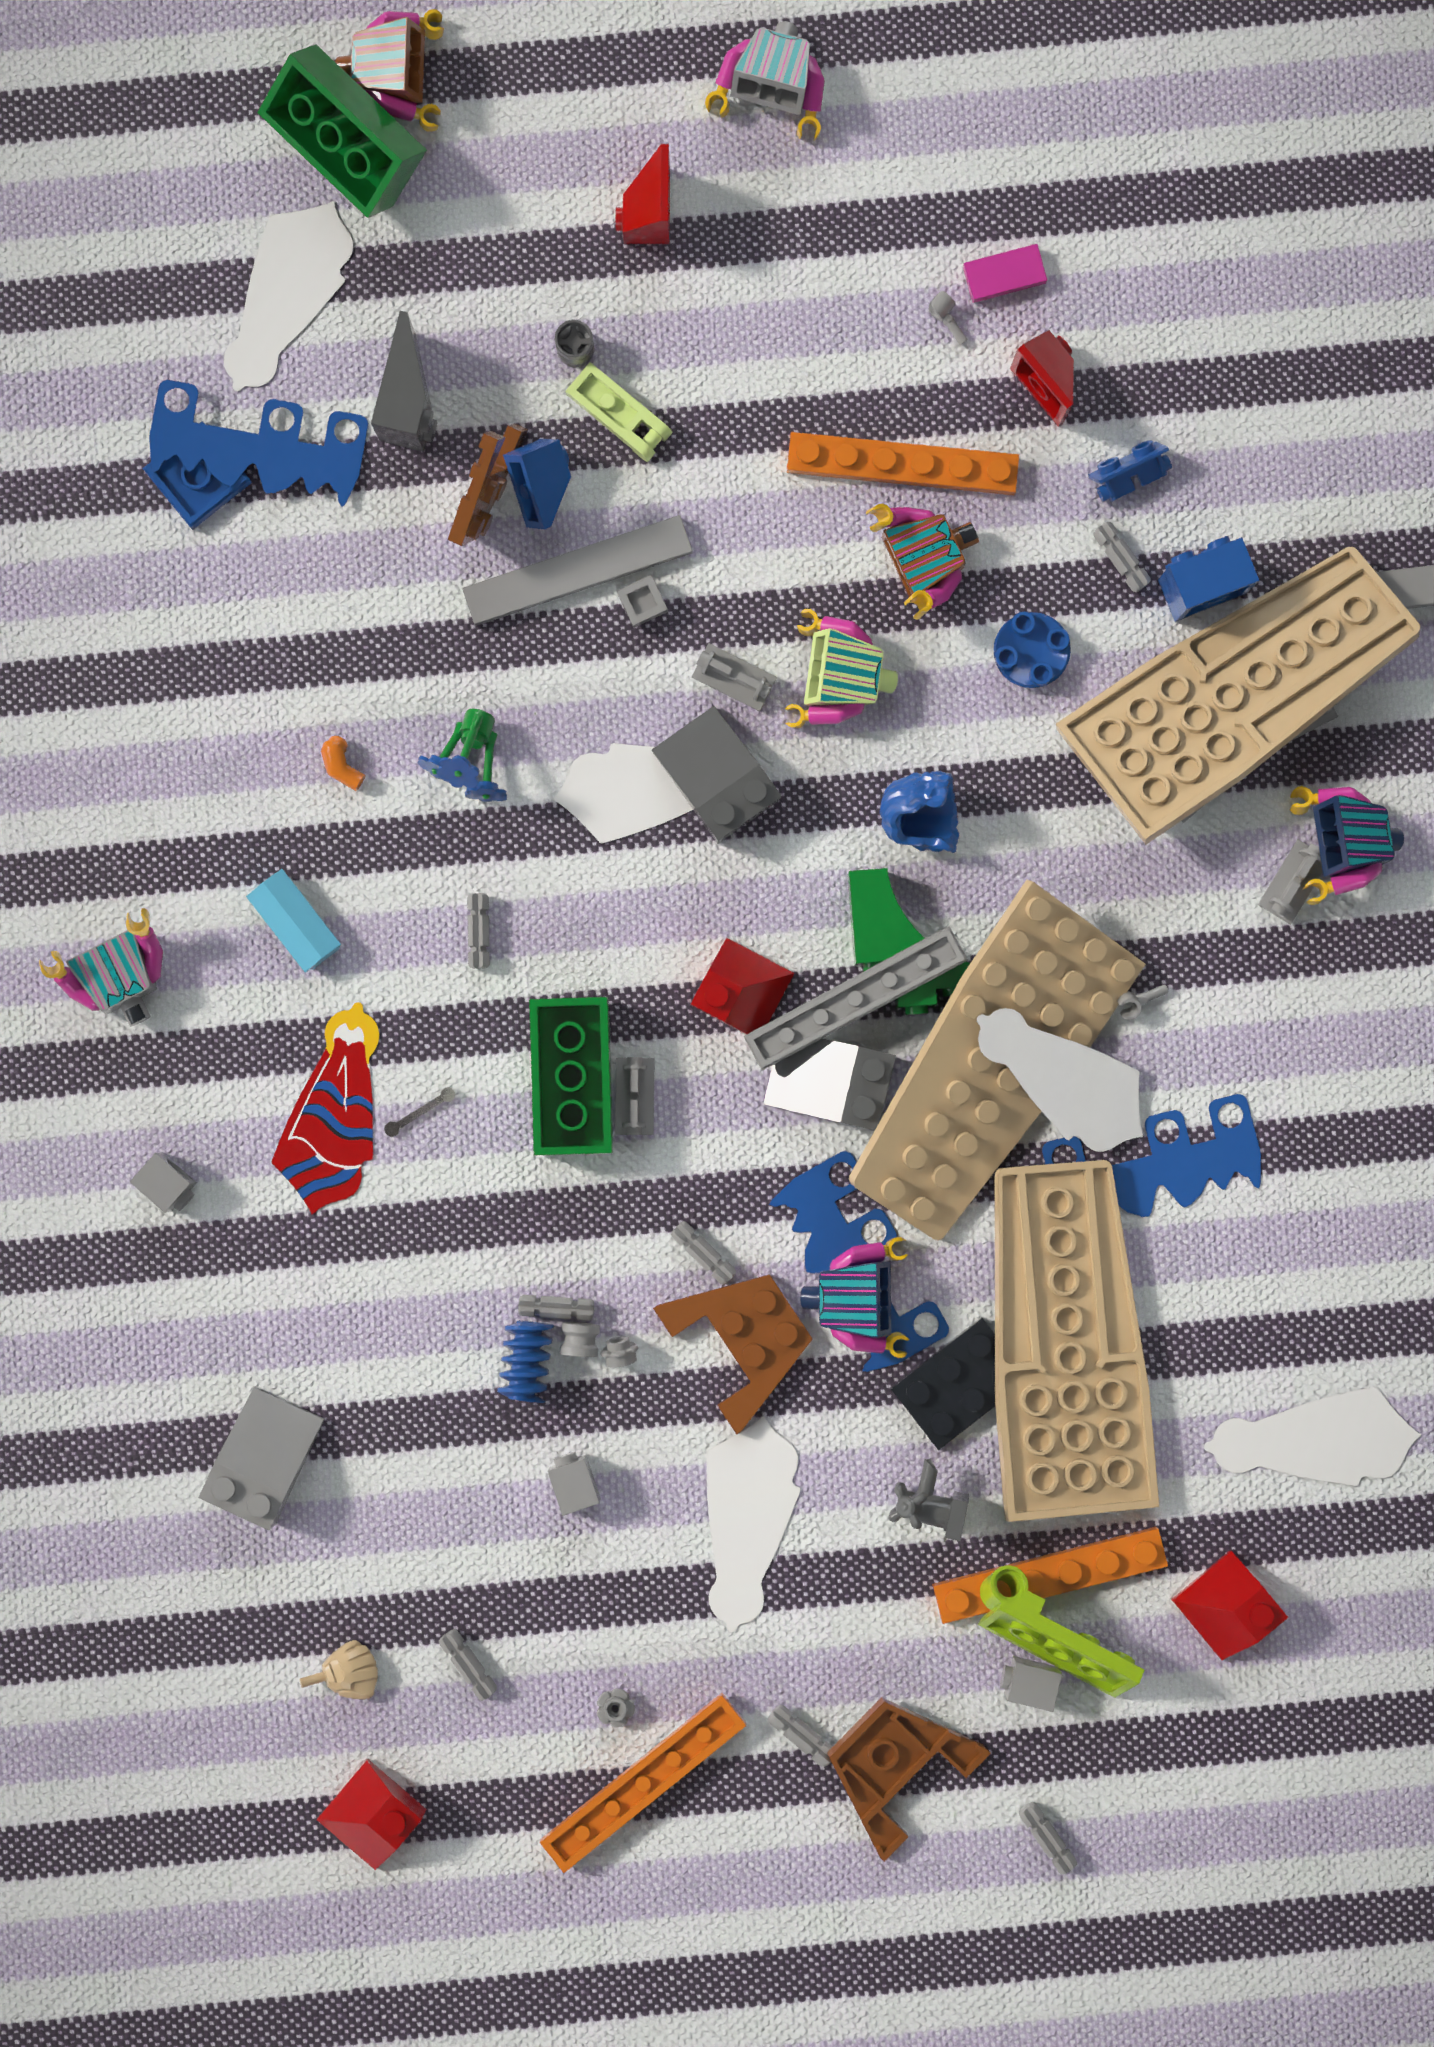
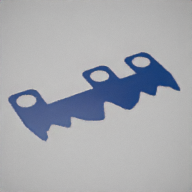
(275, 453)
(1179, 1165)
(831, 1236)

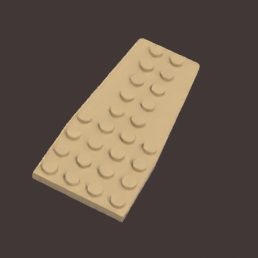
(1237, 691)
(958, 1108)
(1068, 1348)

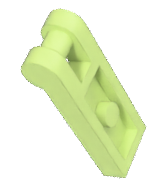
(617, 411)

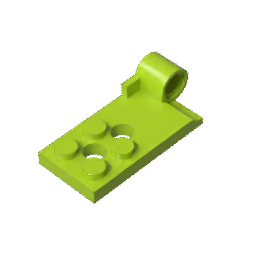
(1079, 1654)

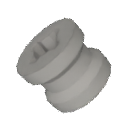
(579, 1339)

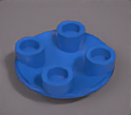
(1032, 650)

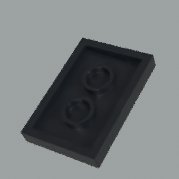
(952, 1385)

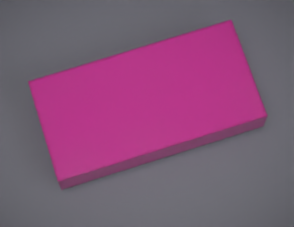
(1004, 273)

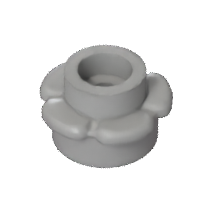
(619, 1352)
(615, 1697)

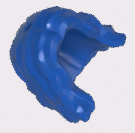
(921, 811)

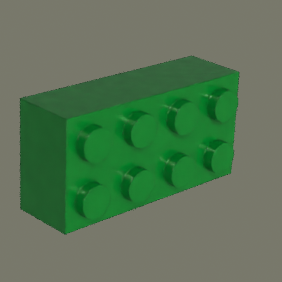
(341, 130)
(571, 1076)

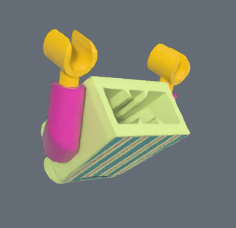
(842, 672)

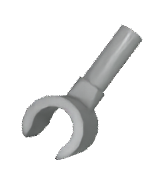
(940, 309)
(1138, 1000)

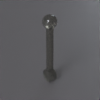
(393, 1128)

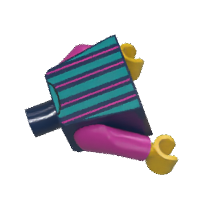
(1351, 838)
(857, 1298)

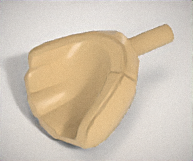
(348, 1671)

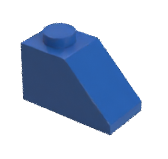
(539, 480)

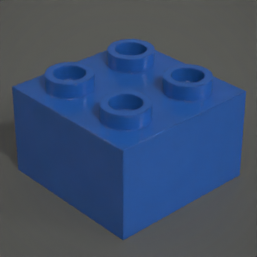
(1207, 579)

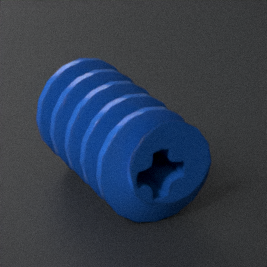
(525, 1361)

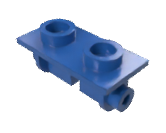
(1143, 462)

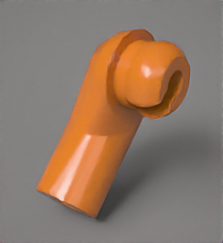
(335, 763)

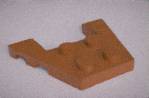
(486, 486)
(757, 1330)
(884, 1754)

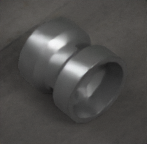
(573, 335)

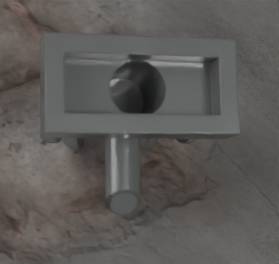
(930, 1508)

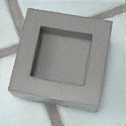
(642, 601)

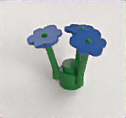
(458, 771)

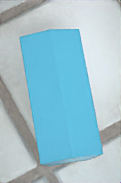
(294, 921)

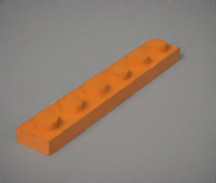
(902, 463)
(1058, 1572)
(642, 1782)

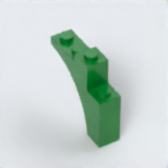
(884, 930)

